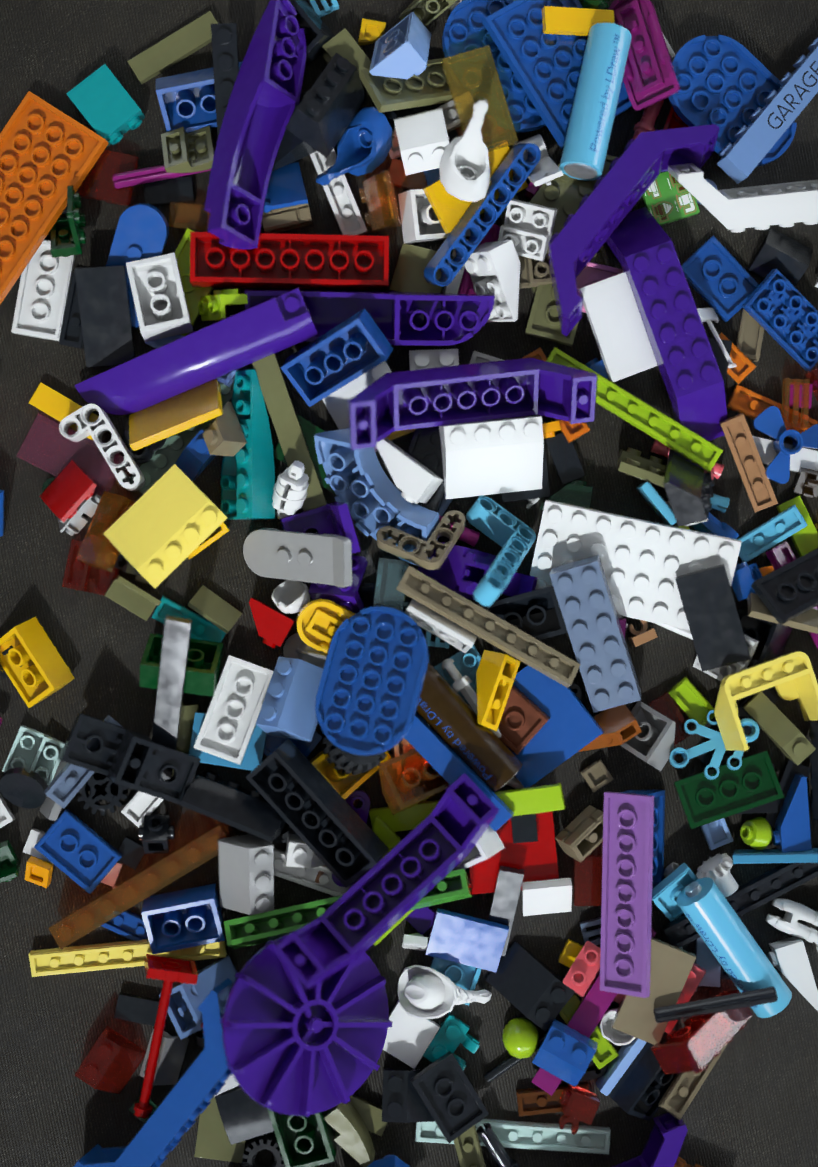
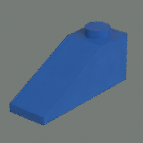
(793, 820)

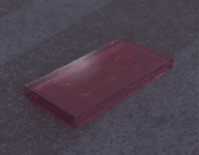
(53, 452)

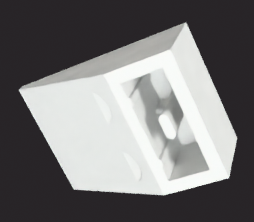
(496, 273)

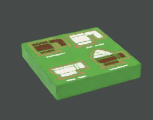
(669, 200)

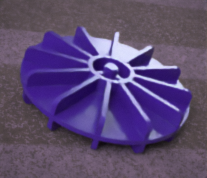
(303, 1045)

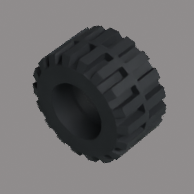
(350, 762)

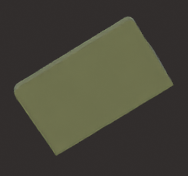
(131, 597)

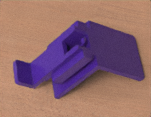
(465, 569)

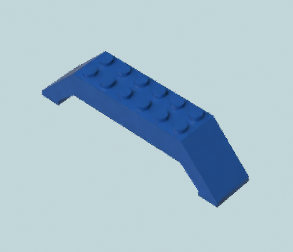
(182, 1104)

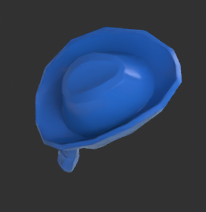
(361, 146)

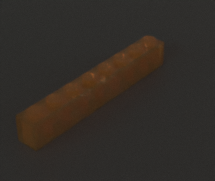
(138, 886)

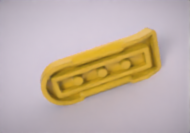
(319, 622)

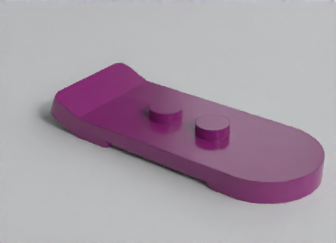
(649, 68)

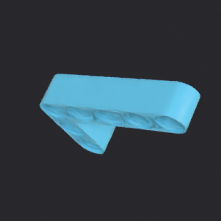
(510, 534)

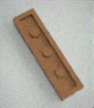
(748, 462)

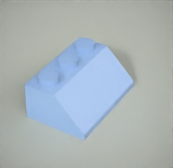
(402, 49)

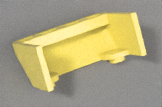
(789, 674)

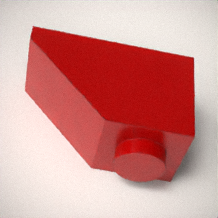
(270, 623)

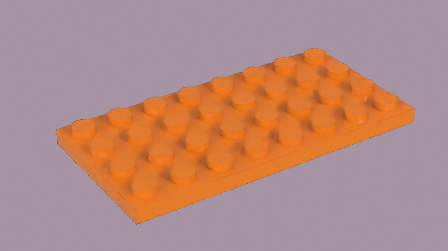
(38, 160)

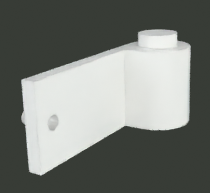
(546, 168)

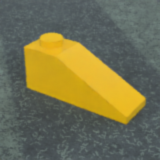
(494, 683)

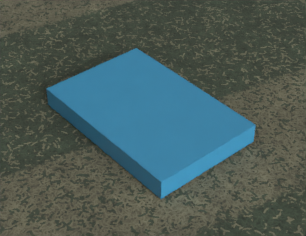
(252, 757)

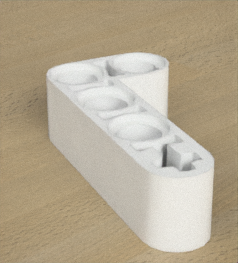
(109, 449)

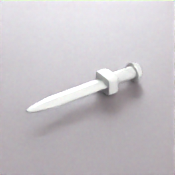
(462, 684)

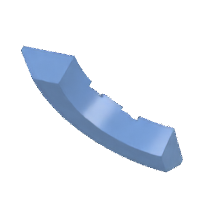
(368, 491)

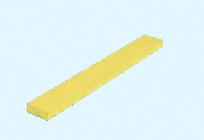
(111, 956)

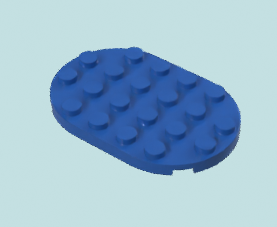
(465, 33)
(723, 87)
(372, 681)

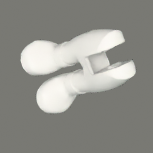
(790, 924)

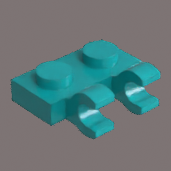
(447, 1039)

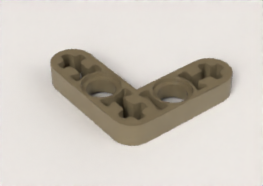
(423, 548)

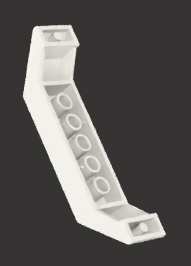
(752, 205)

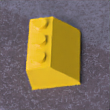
(42, 666)

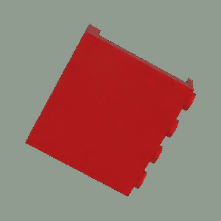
(535, 858)

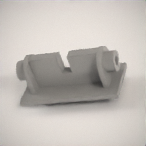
(77, 522)

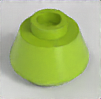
(756, 833)

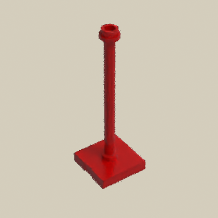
(170, 971)

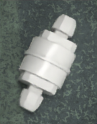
(290, 490)

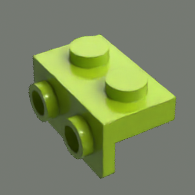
(213, 306)

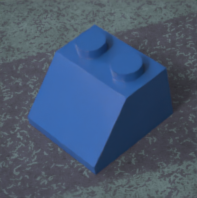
(565, 1053)

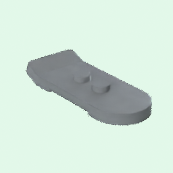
(300, 556)

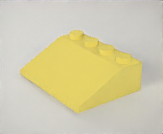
(165, 526)

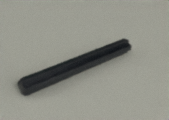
(715, 1004)

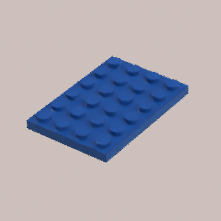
(543, 63)

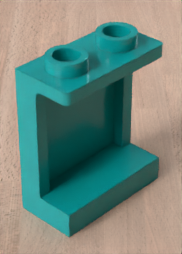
(106, 105)

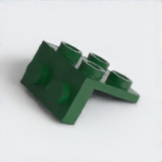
(69, 231)

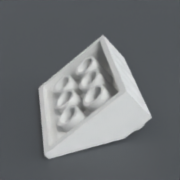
(492, 456)

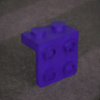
(348, 596)

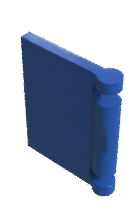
(285, 188)

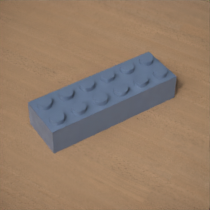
(595, 633)

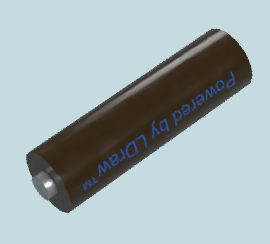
(459, 728)

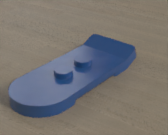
(138, 236)

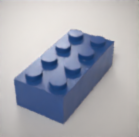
(337, 357)

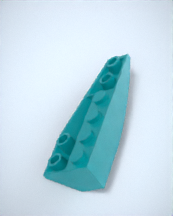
(250, 473)

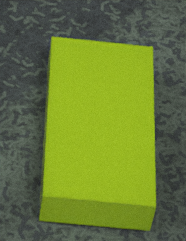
(691, 701)

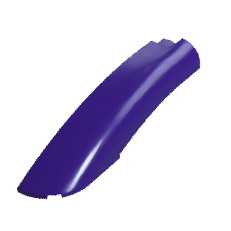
(254, 126)
(401, 316)
(201, 356)

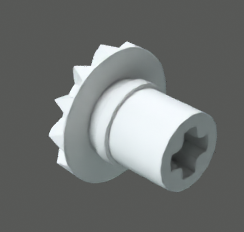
(719, 870)

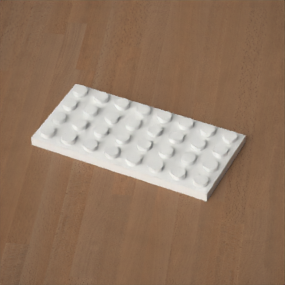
(636, 557)

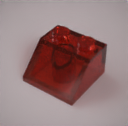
(110, 1062)

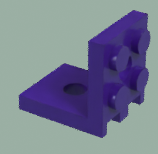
(326, 519)

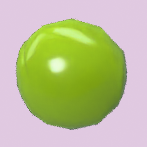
(520, 1037)

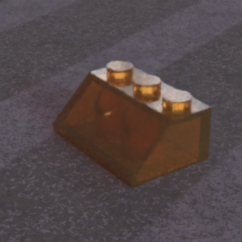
(409, 781)

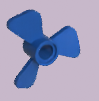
(772, 424)

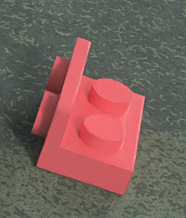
(584, 969)

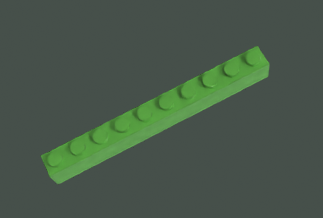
(280, 922)

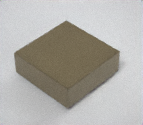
(596, 775)

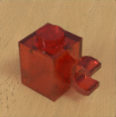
(577, 1106)

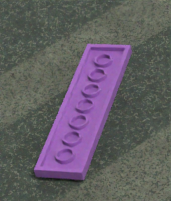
(626, 893)

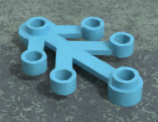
(714, 743)

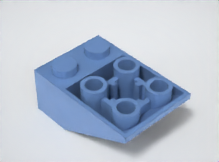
(188, 997)

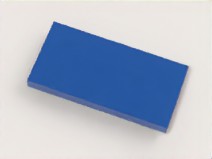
(786, 317)

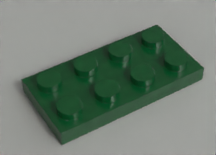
(730, 792)

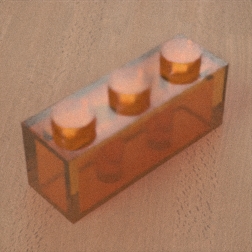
(96, 548)

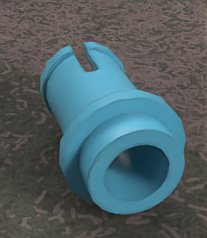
(719, 502)

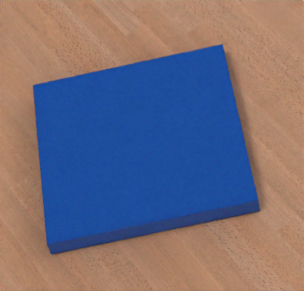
(563, 734)

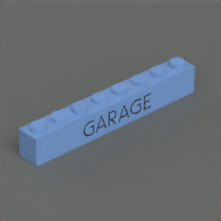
(773, 119)

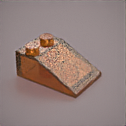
(381, 202)

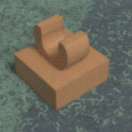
(641, 636)

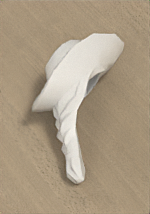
(466, 161)
(430, 994)

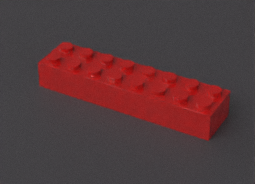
(292, 262)

